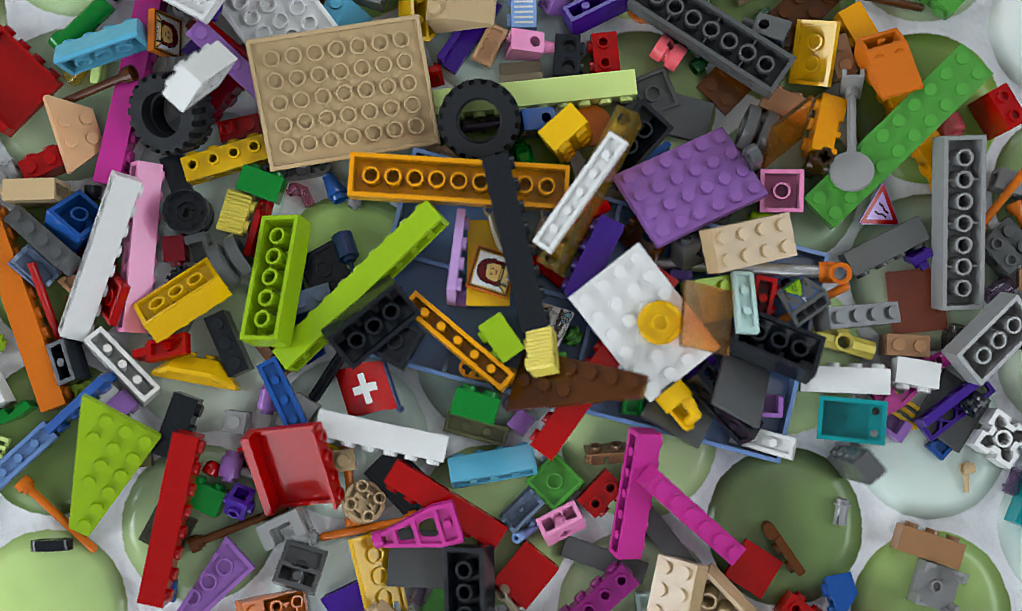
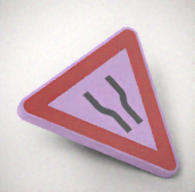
(879, 209)

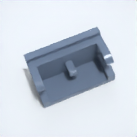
(28, 254)
(521, 509)

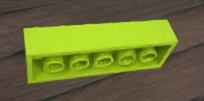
(276, 281)

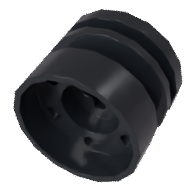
(176, 210)

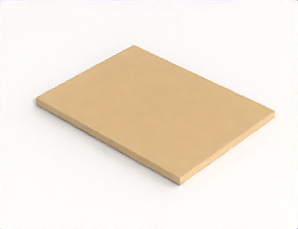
(343, 91)

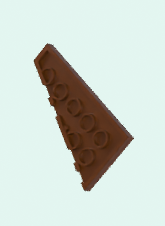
(574, 385)

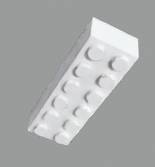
(384, 436)

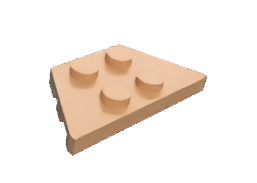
(74, 131)

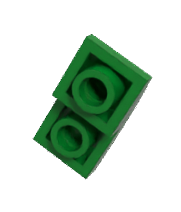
(20, 410)

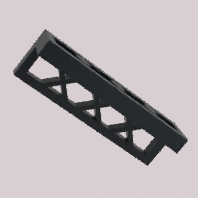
(703, 391)

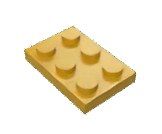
(814, 52)

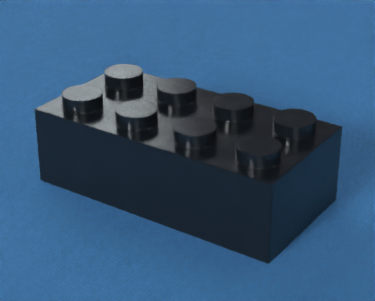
(469, 577)

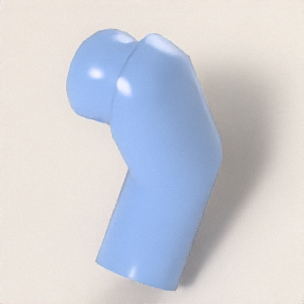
(524, 533)

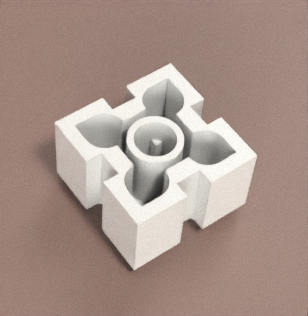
(985, 439)

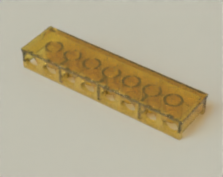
(565, 251)

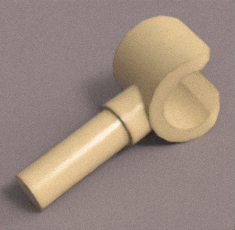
(966, 468)

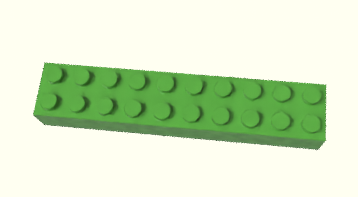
(903, 131)

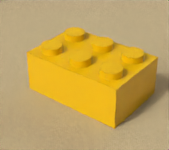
(566, 133)

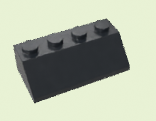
(651, 134)
(370, 322)
(780, 348)

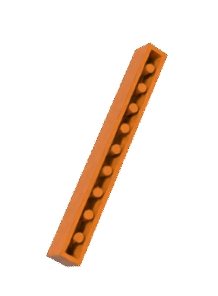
(28, 325)

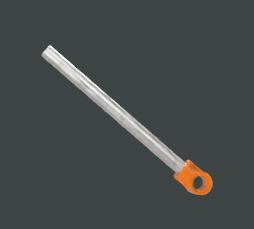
(822, 271)

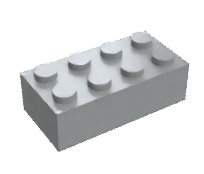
(987, 339)

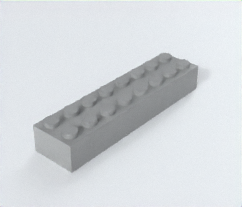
(958, 222)

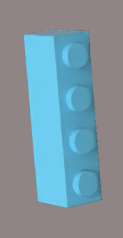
(492, 465)

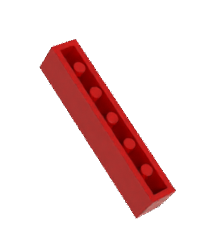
(425, 491)

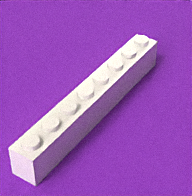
(99, 256)

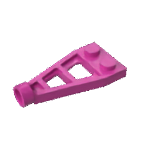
(897, 401)
(446, 522)

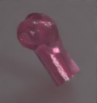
(301, 191)

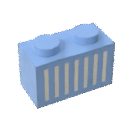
(522, 14)

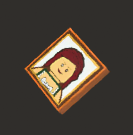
(164, 34)
(489, 273)

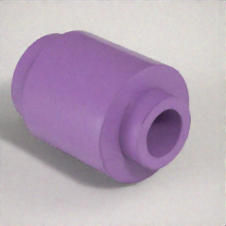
(265, 402)
(231, 466)

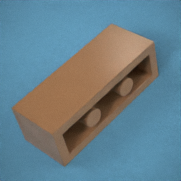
(928, 544)

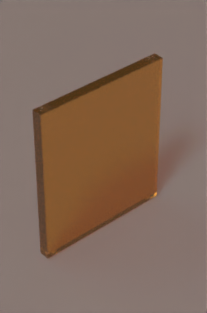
(786, 132)
(706, 318)

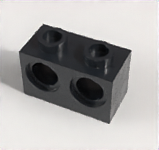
(564, 57)

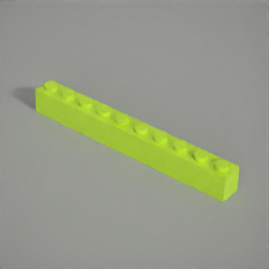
(387, 259)

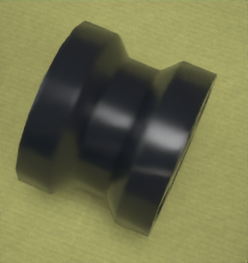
(974, 404)

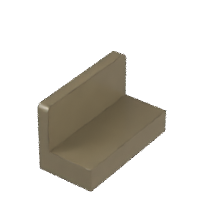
(520, 71)

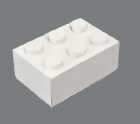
(198, 75)

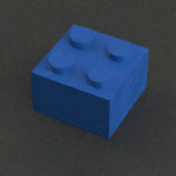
(72, 220)

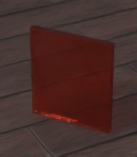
(913, 295)

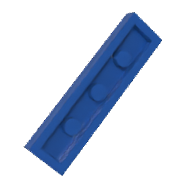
(281, 392)
(72, 411)

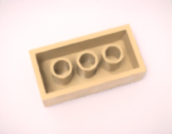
(748, 243)
(677, 584)

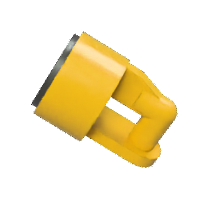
(671, 400)

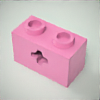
(560, 523)

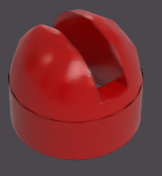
(211, 468)

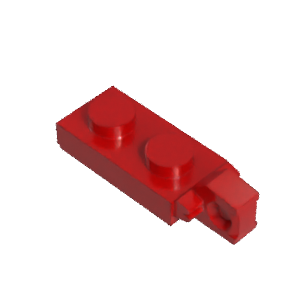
(263, 208)
(172, 347)

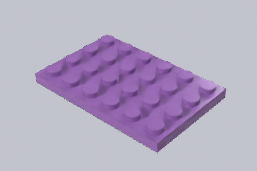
(689, 187)

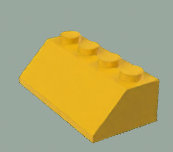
(181, 300)

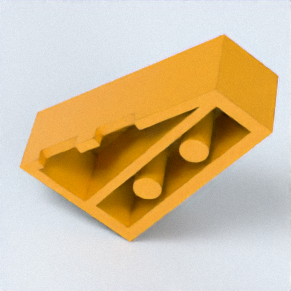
(824, 124)

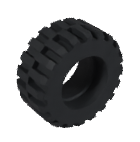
(479, 90)
(152, 127)

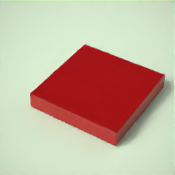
(115, 299)
(754, 569)

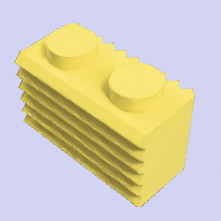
(236, 213)
(541, 351)

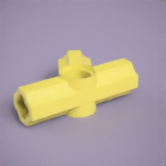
(854, 345)

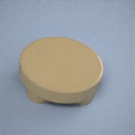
(363, 502)

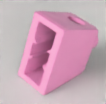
(526, 45)

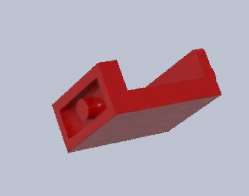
(997, 111)
(526, 574)

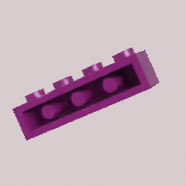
(606, 590)

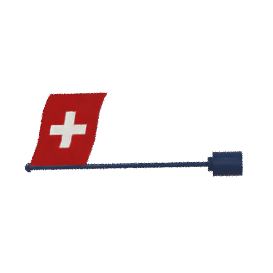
(370, 384)

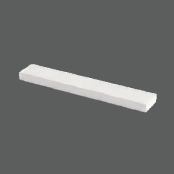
(580, 192)

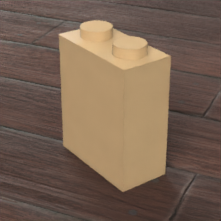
(34, 191)

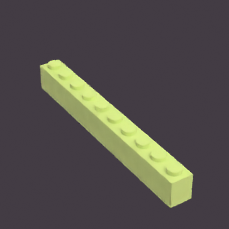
(556, 92)

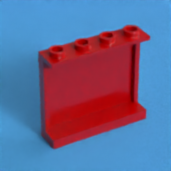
(22, 82)
(292, 466)

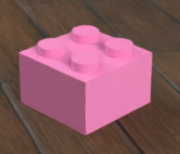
(784, 190)

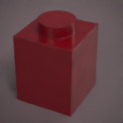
(175, 250)

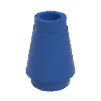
(335, 189)

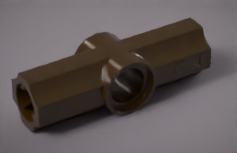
(818, 162)

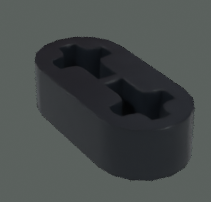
(51, 544)

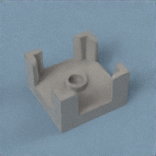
(270, 530)
(935, 585)

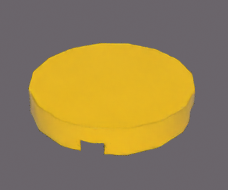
(659, 322)

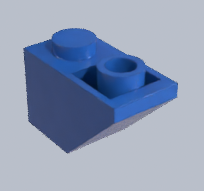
(839, 591)

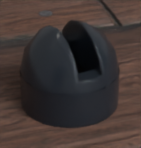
(93, 191)

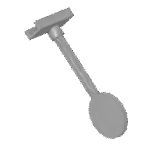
(851, 169)

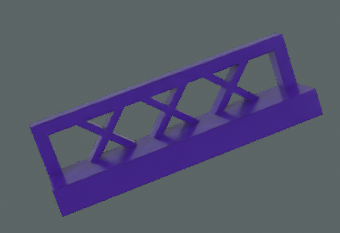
(460, 46)
(949, 401)

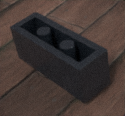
(227, 342)
(181, 414)

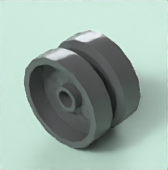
(754, 128)
(229, 260)

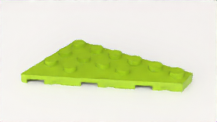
(106, 459)

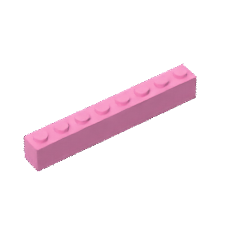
(140, 245)

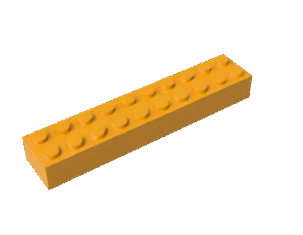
(449, 181)

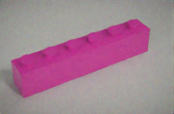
(633, 500)
(690, 514)

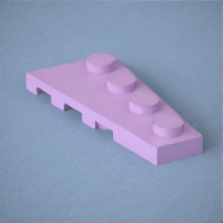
(457, 262)

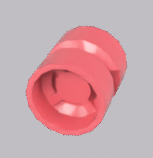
(668, 52)

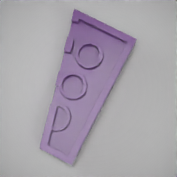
(222, 574)

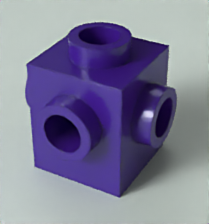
(239, 501)

